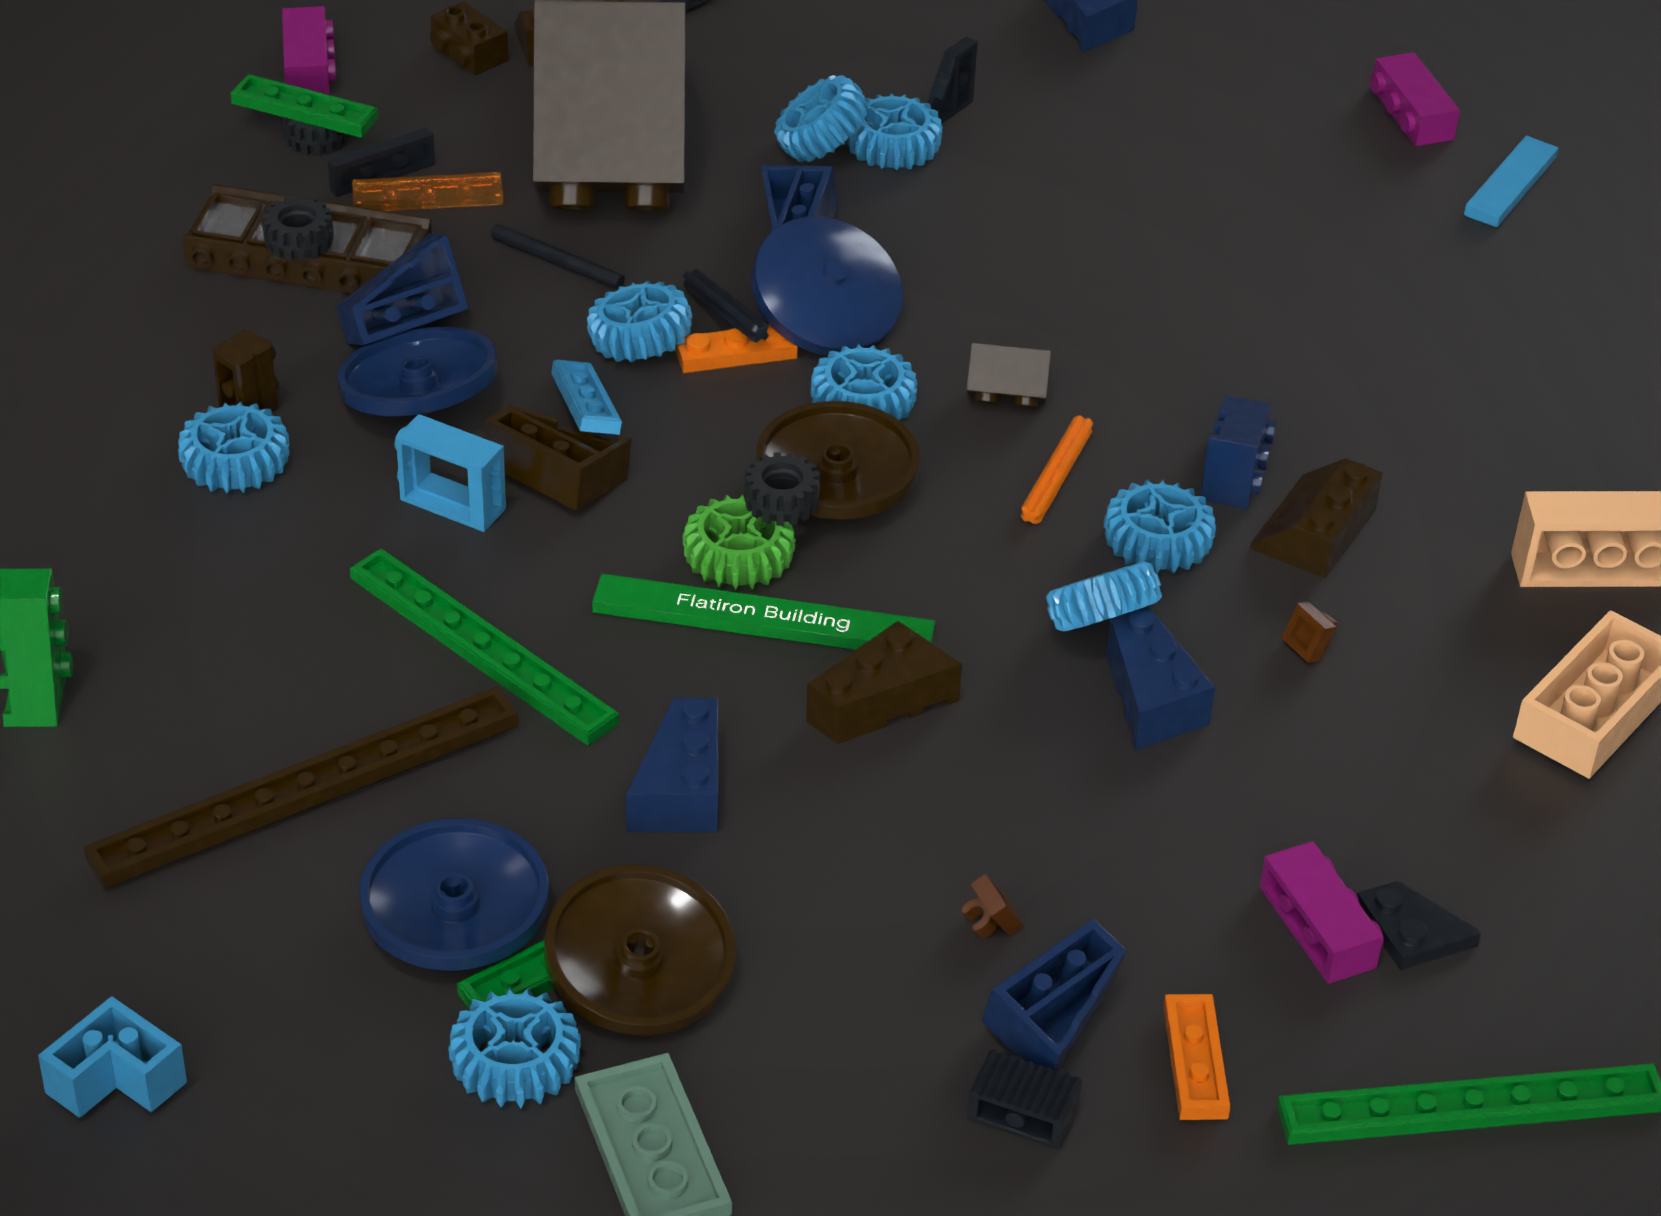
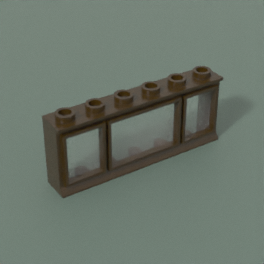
(231, 241)

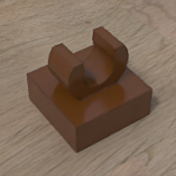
(1309, 632)
(994, 907)

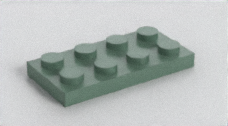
(652, 1140)

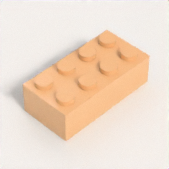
(1589, 539)
(1594, 695)

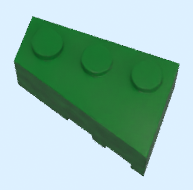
(33, 647)

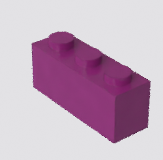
(308, 48)
(1415, 99)
(1321, 912)

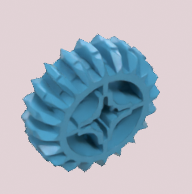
(821, 118)
(897, 133)
(639, 321)
(866, 378)
(233, 447)
(1160, 526)
(1104, 596)
(514, 1061)

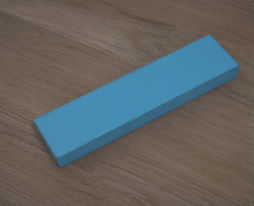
(1511, 181)
(586, 397)

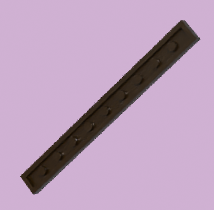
(299, 787)

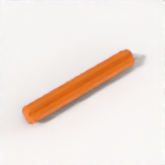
(1056, 470)

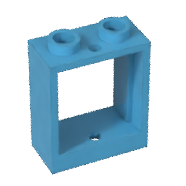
(470, 505)

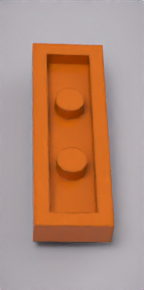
(731, 349)
(1196, 1057)

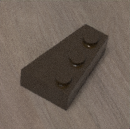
(556, 459)
(880, 681)

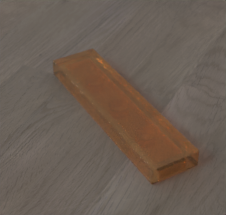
(428, 191)

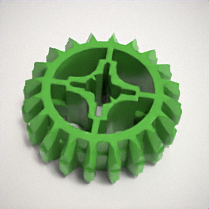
(735, 547)

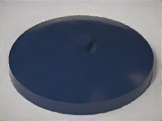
(826, 285)
(417, 371)
(454, 894)

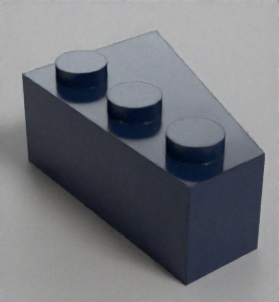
(1096, 20)
(799, 192)
(405, 294)
(1238, 451)
(1156, 679)
(679, 772)
(1055, 995)

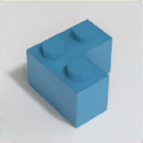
(109, 1052)

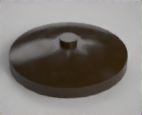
(860, 452)
(639, 949)

